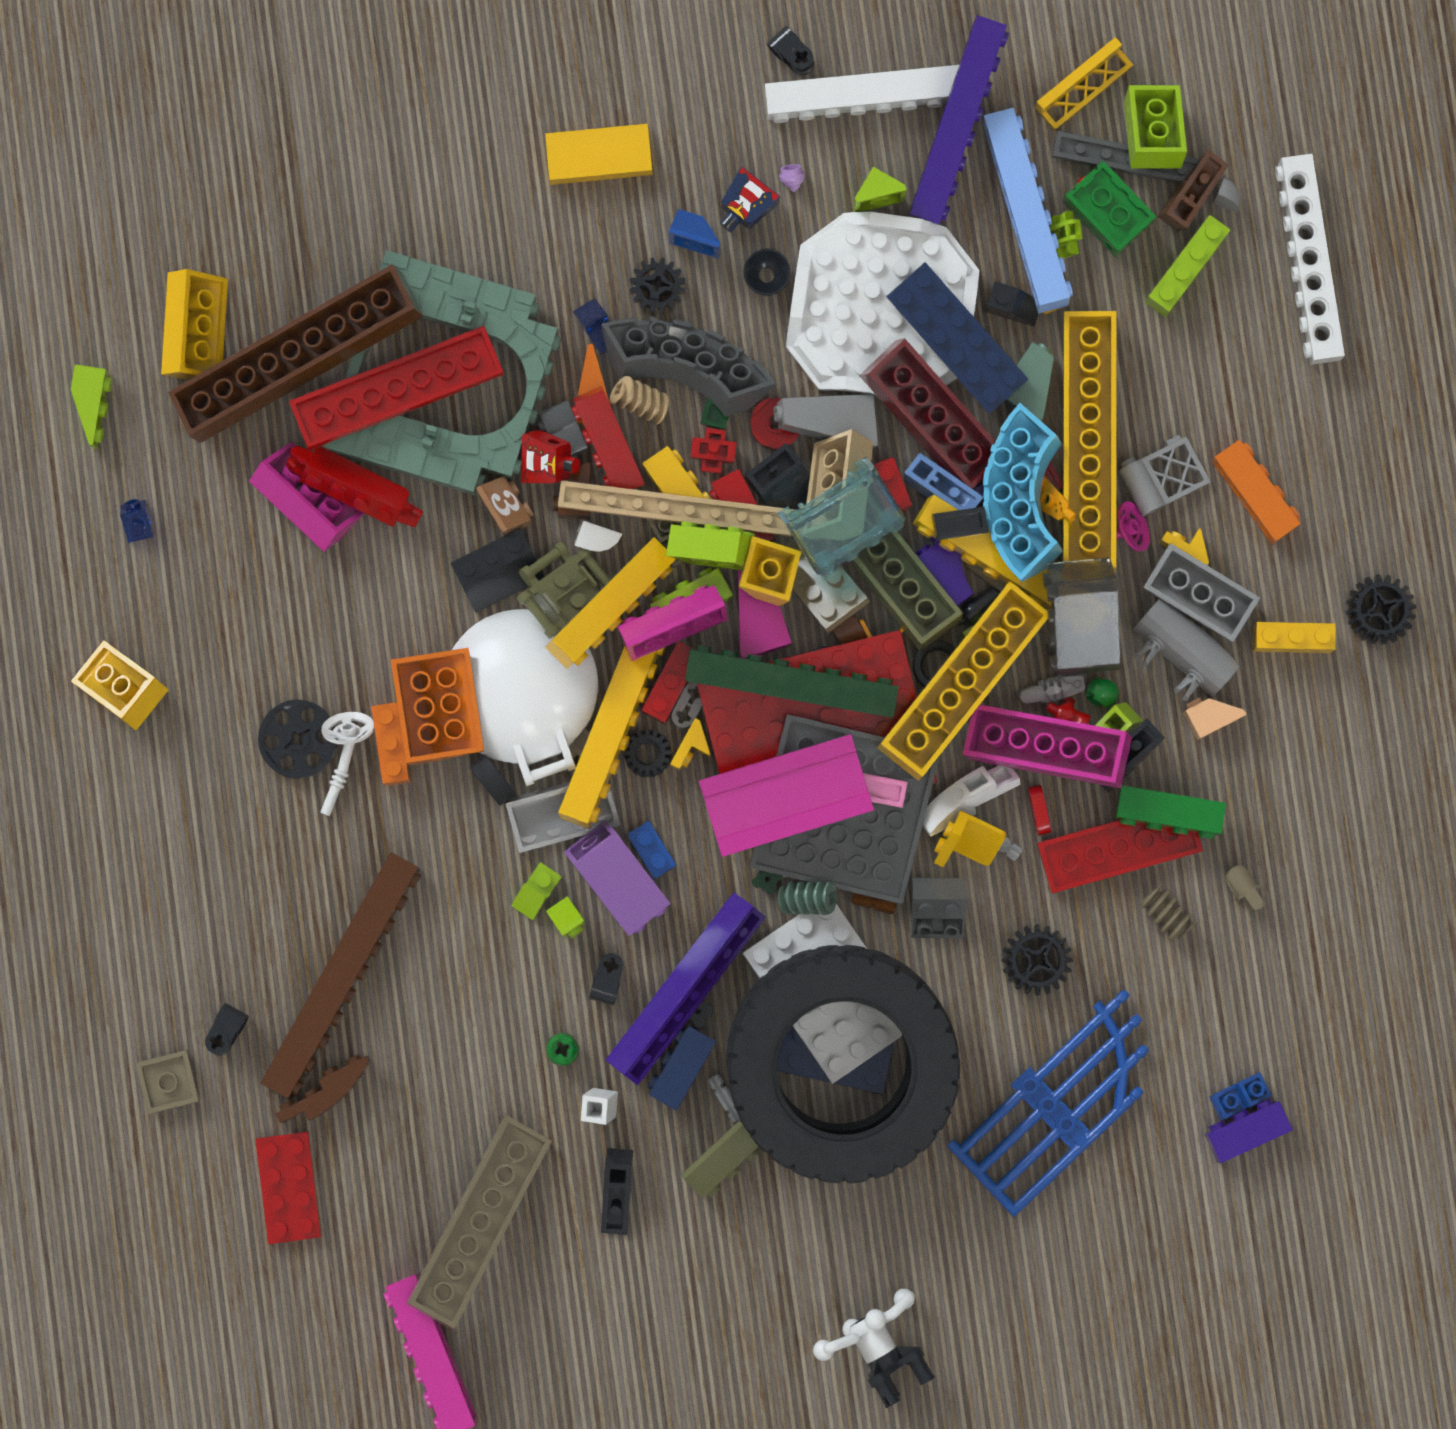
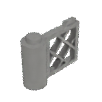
(1144, 481)

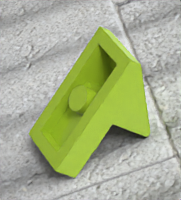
(536, 891)

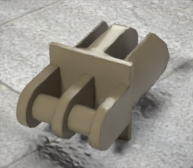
(1244, 886)

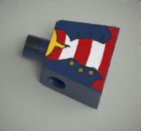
(747, 201)

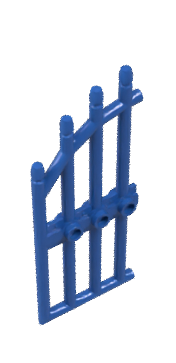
(1054, 1112)

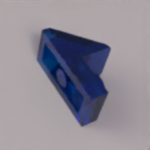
(591, 318)

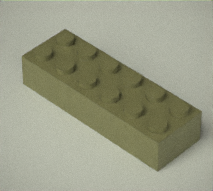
(907, 590)

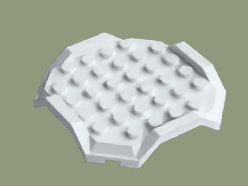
(841, 290)

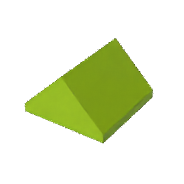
(878, 192)

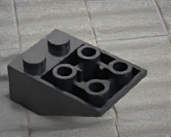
(780, 479)

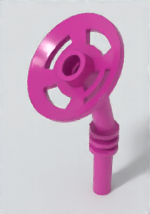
(1132, 527)

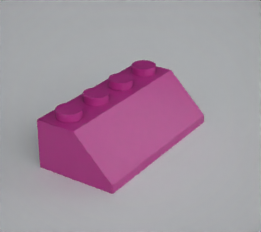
(312, 511)
(672, 622)

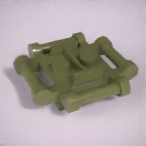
(563, 591)

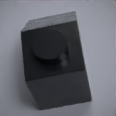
(1012, 304)

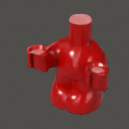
(1067, 711)

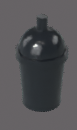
(977, 606)

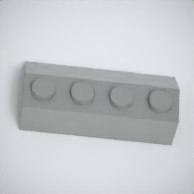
(1201, 592)

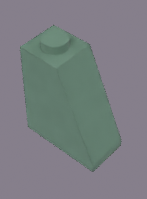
(1037, 367)

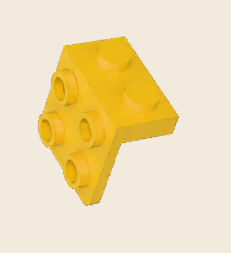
(969, 838)

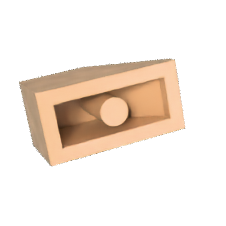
(1210, 716)

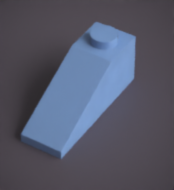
(933, 480)

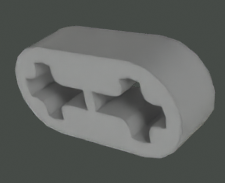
(681, 705)

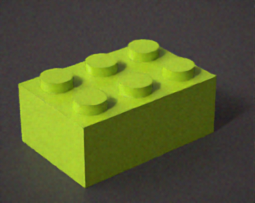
(1155, 126)
(709, 545)

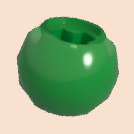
(1102, 692)
(559, 1059)

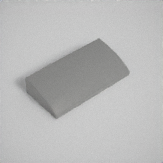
(537, 819)

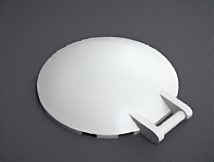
(525, 695)

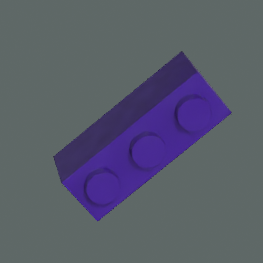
(1247, 1130)

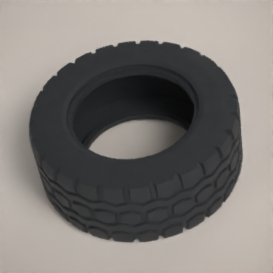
(857, 1148)

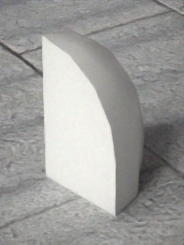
(596, 537)

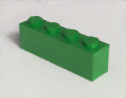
(1170, 811)

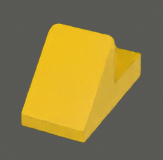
(1195, 548)
(694, 739)

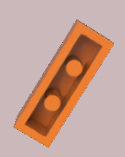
(390, 744)

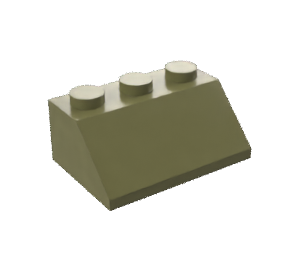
(721, 1161)

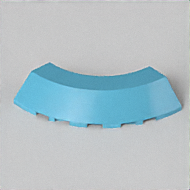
(1014, 490)

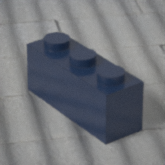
(681, 1067)

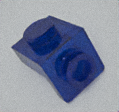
(136, 520)

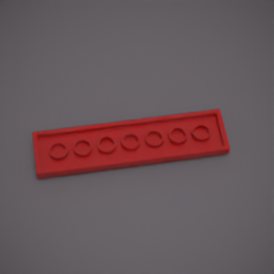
(396, 388)

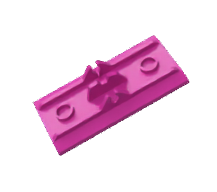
(786, 795)

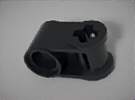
(789, 48)
(606, 984)
(228, 1024)

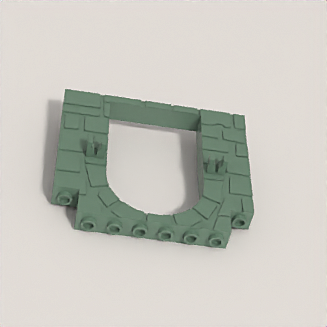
(438, 453)

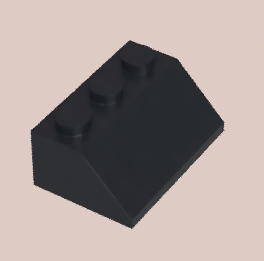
(494, 570)

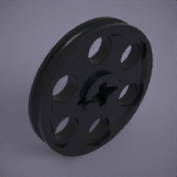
(284, 734)

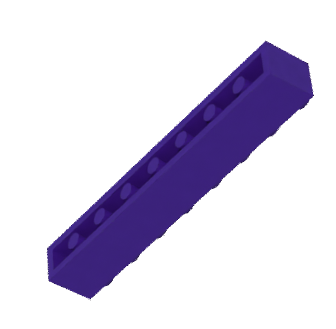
(958, 119)
(685, 988)

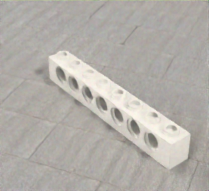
(1303, 169)

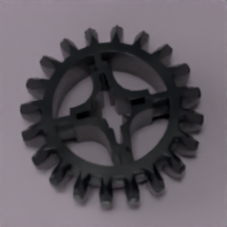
(1376, 598)
(1050, 941)

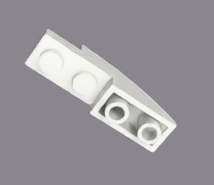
(967, 794)

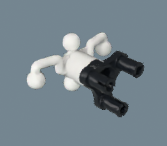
(879, 1348)

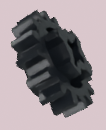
(647, 283)

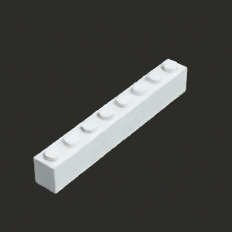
(859, 93)

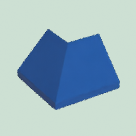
(694, 234)

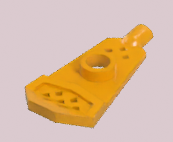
(1055, 498)

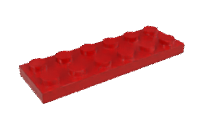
(1110, 852)

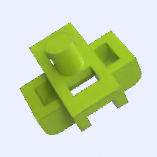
(1066, 237)

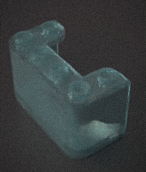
(844, 519)

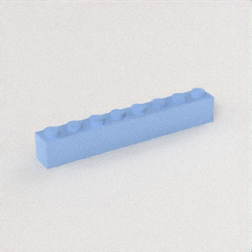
(1026, 210)

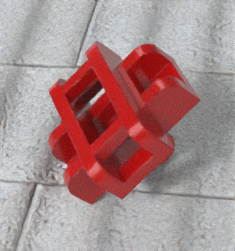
(714, 450)

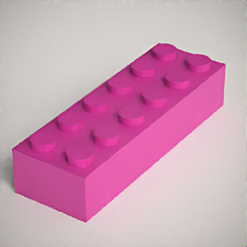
(1047, 745)
(432, 1358)

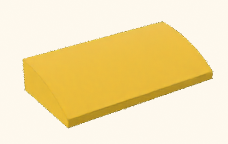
(598, 154)

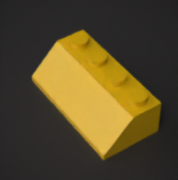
(193, 323)

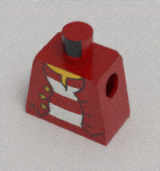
(546, 458)

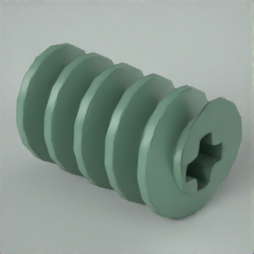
(807, 898)

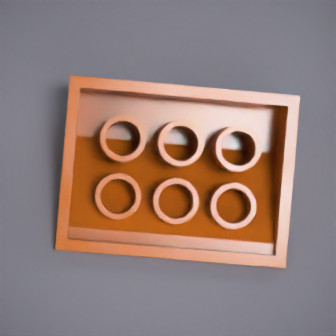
(437, 706)

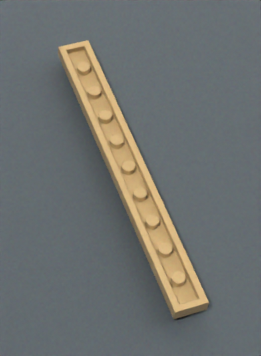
(671, 507)

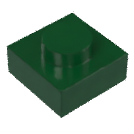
(713, 416)

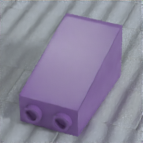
(617, 878)

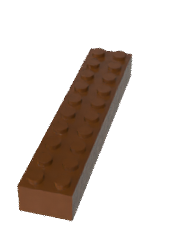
(295, 353)

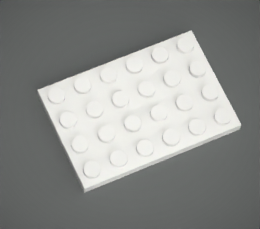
(838, 1032)

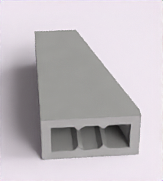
(828, 416)

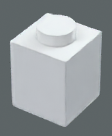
(599, 1106)

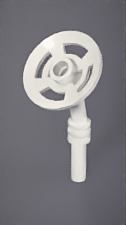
(349, 736)

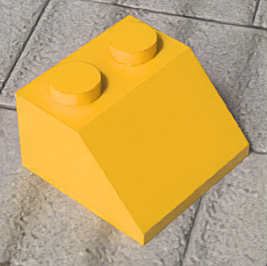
(769, 571)

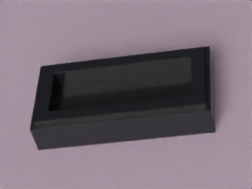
(960, 523)

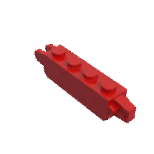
(354, 485)

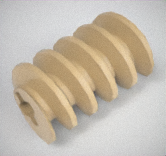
(641, 398)

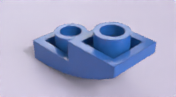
(1240, 1096)

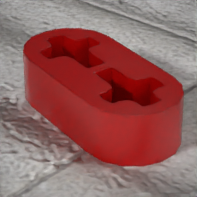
(1039, 809)

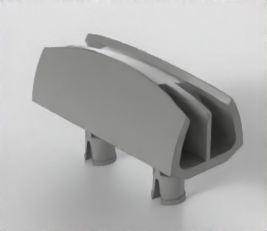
(1186, 647)

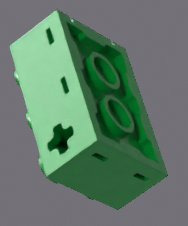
(1109, 208)

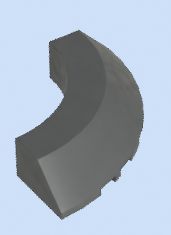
(688, 357)

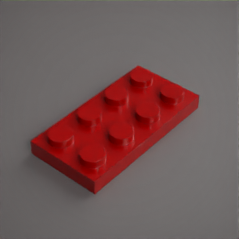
(288, 1187)

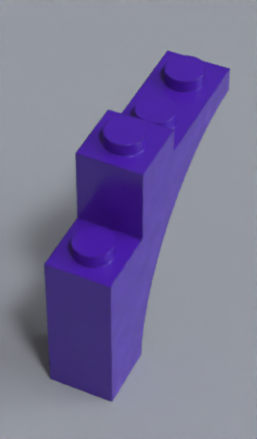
(948, 566)

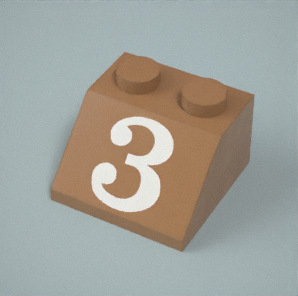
(504, 506)

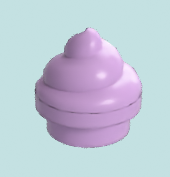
(792, 176)

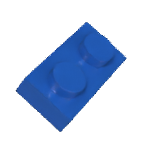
(651, 850)

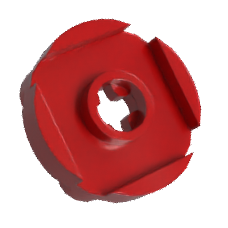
(761, 423)

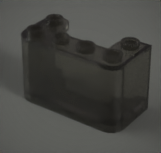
(1082, 616)

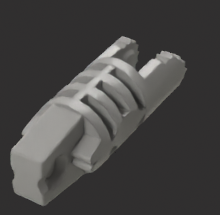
(1052, 689)

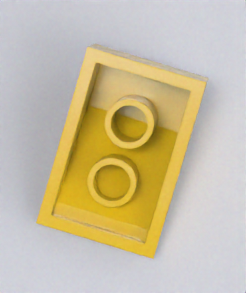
(120, 685)

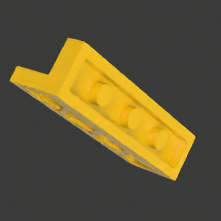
(1082, 73)

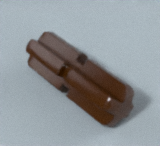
(878, 904)

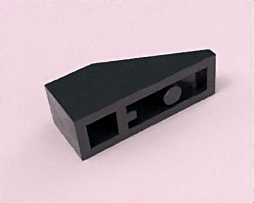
(1144, 741)
(617, 1191)

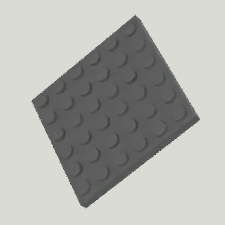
(861, 853)

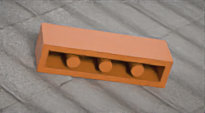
(1256, 491)

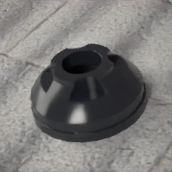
(766, 259)

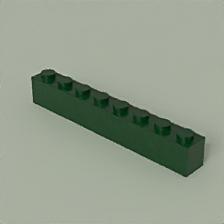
(791, 682)

